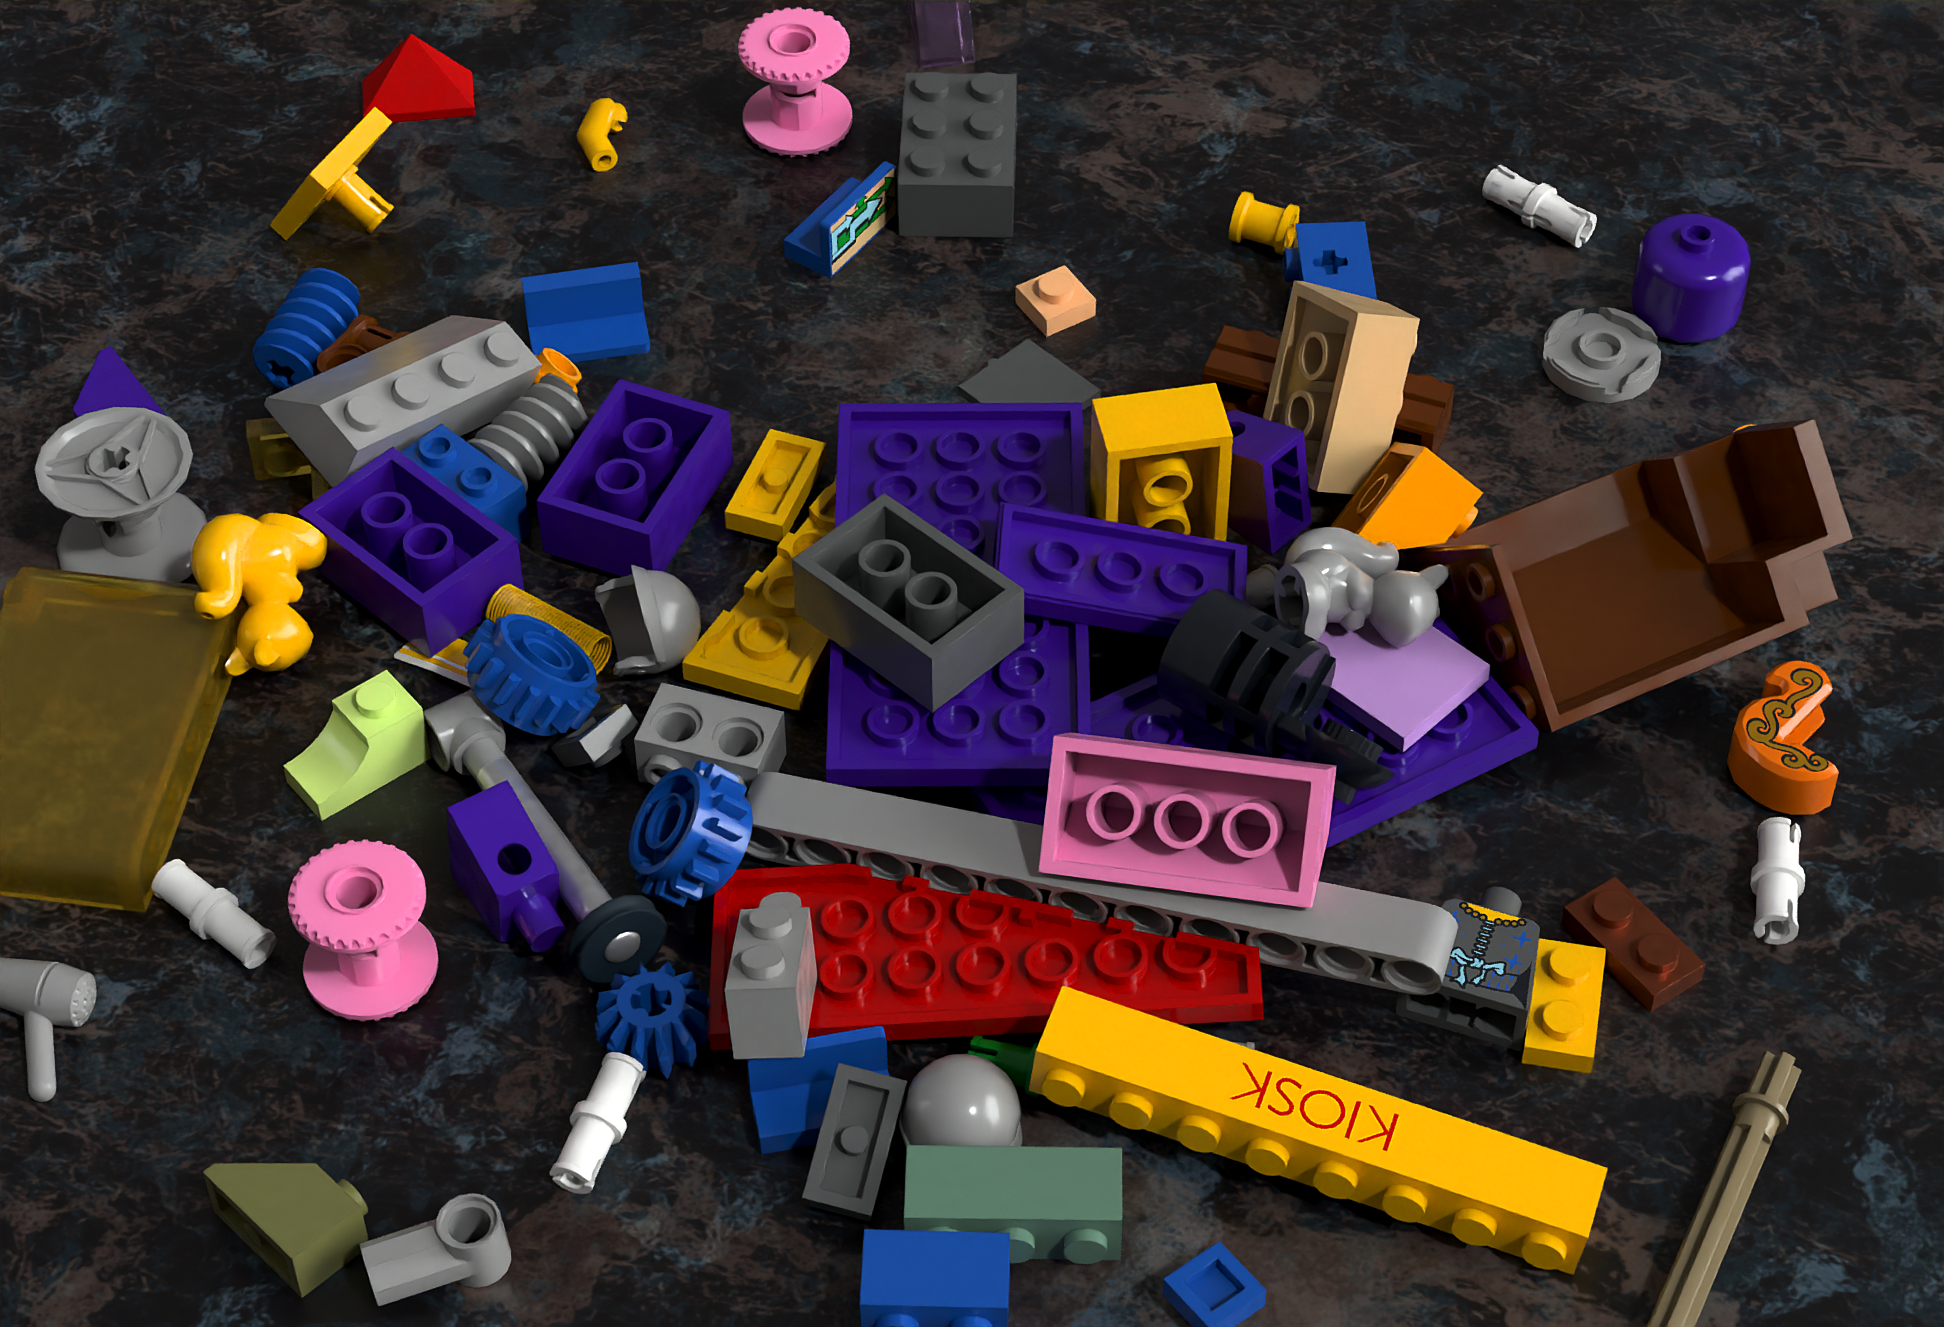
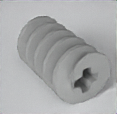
(534, 430)

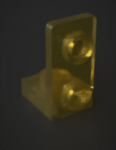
(278, 456)

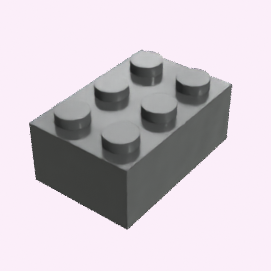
(958, 155)
(908, 601)

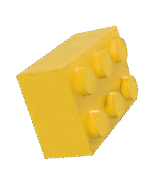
(1162, 460)

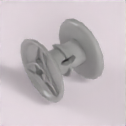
(120, 485)

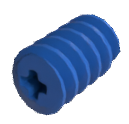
(304, 326)

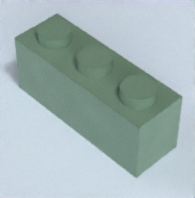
(1047, 1198)

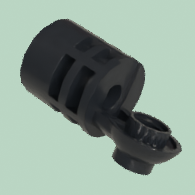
(1263, 688)

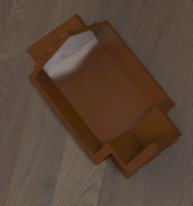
(1645, 571)

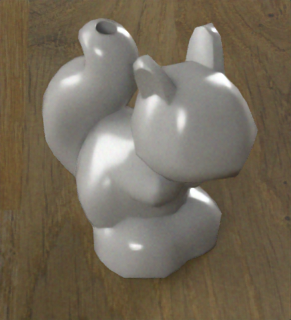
(1346, 579)

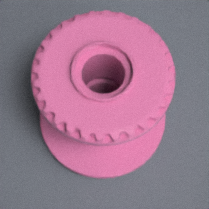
(794, 55)
(363, 930)

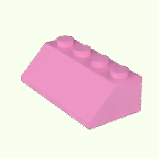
(1186, 819)

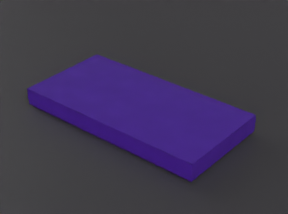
(1111, 570)

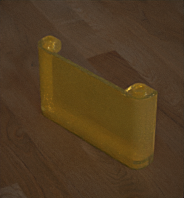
(101, 729)

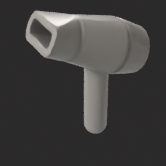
(46, 996)

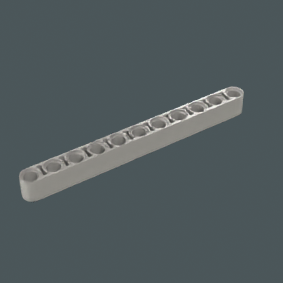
(1343, 936)

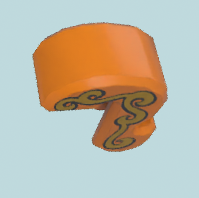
(1769, 739)

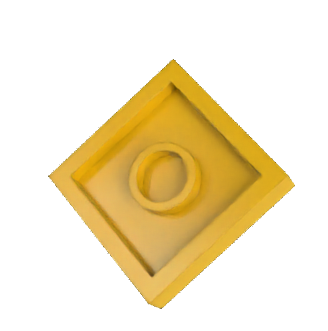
(337, 180)

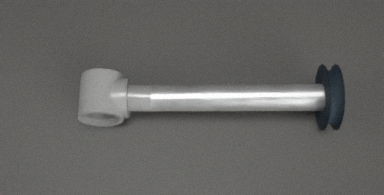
(611, 931)

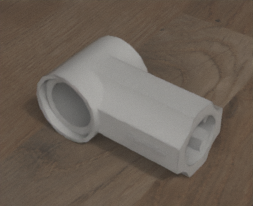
(438, 1251)

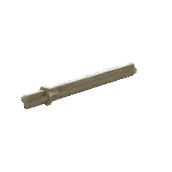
(1758, 1118)

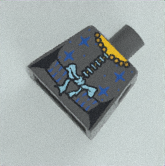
(1487, 974)

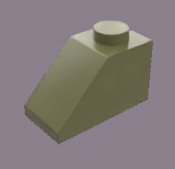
(291, 1217)

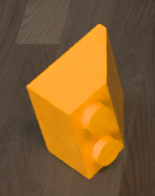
(1411, 500)

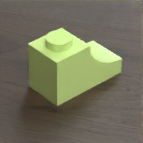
(368, 742)

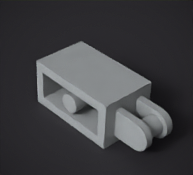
(771, 979)

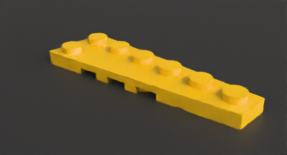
(762, 643)

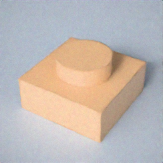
(1055, 301)

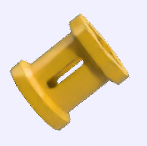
(1263, 223)

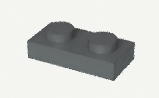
(854, 1142)

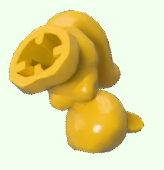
(261, 563)

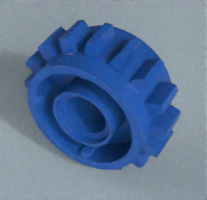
(531, 675)
(690, 833)

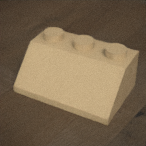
(1341, 381)

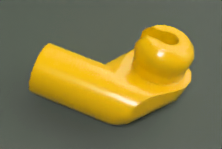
(592, 135)

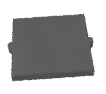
(1028, 376)

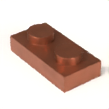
(1637, 944)

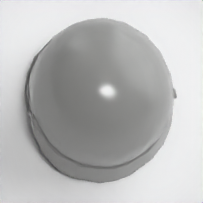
(650, 620)
(961, 1104)

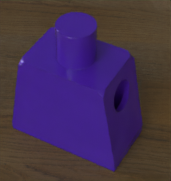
(1267, 481)
(505, 868)

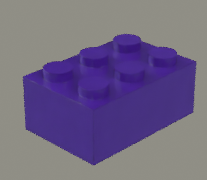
(635, 480)
(413, 551)

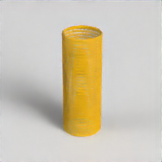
(550, 613)

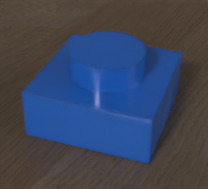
(1214, 1290)

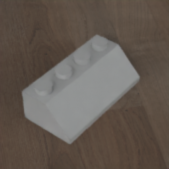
(443, 374)

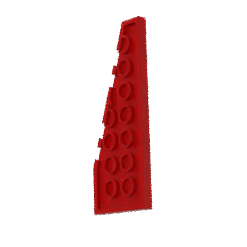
(974, 962)

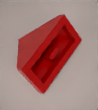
(419, 85)

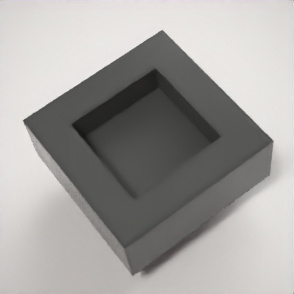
(597, 738)

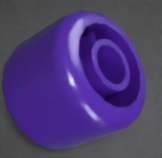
(1690, 278)

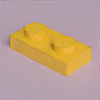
(776, 485)
(1564, 1006)

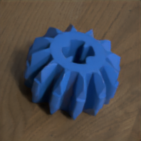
(654, 1018)

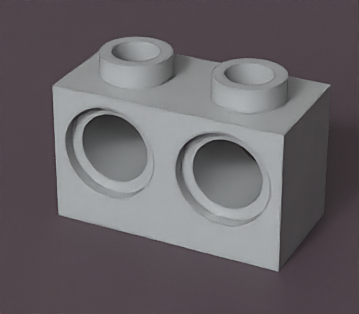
(709, 728)

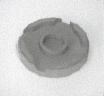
(1601, 355)

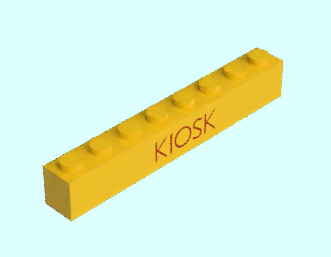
(1318, 1130)

